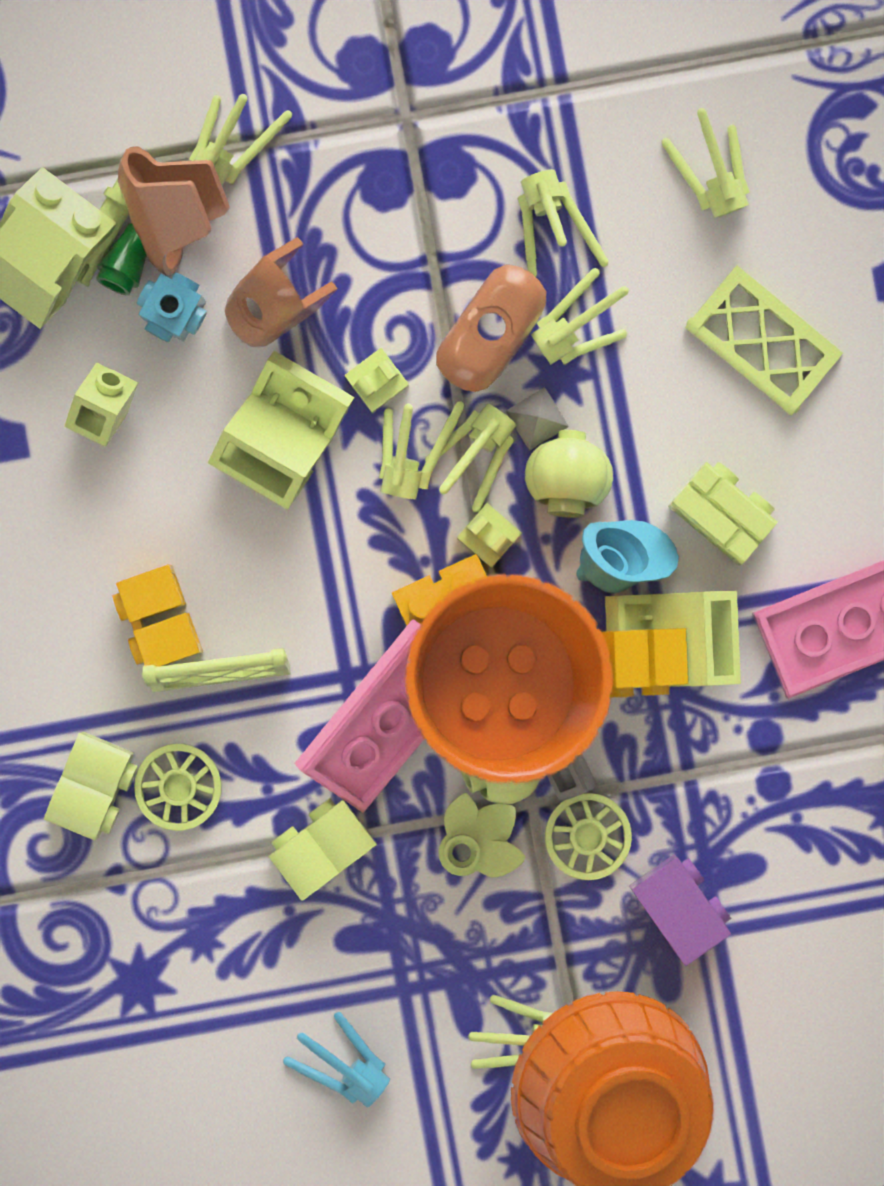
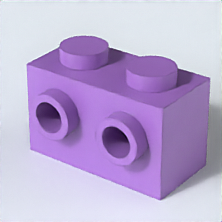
(681, 909)

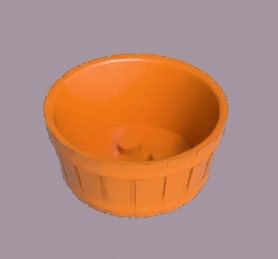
(509, 678)
(614, 1092)

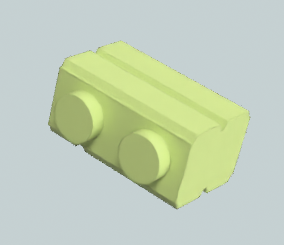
(724, 512)

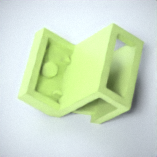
(44, 245)
(281, 430)
(709, 626)

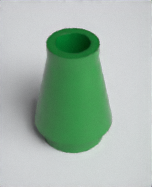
(123, 263)

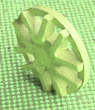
(177, 787)
(588, 837)

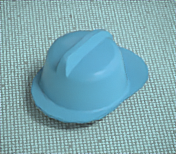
(624, 554)

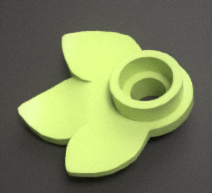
(484, 833)

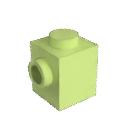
(101, 404)

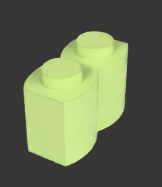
(90, 786)
(321, 848)

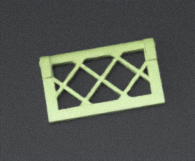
(800, 331)
(216, 671)

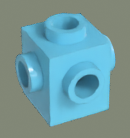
(184, 320)

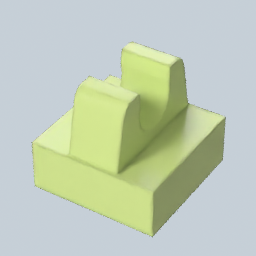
(376, 380)
(489, 535)

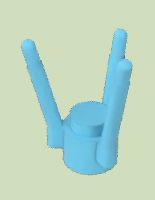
(362, 1080)

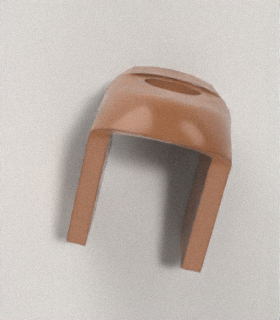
(169, 203)
(276, 298)
(476, 362)

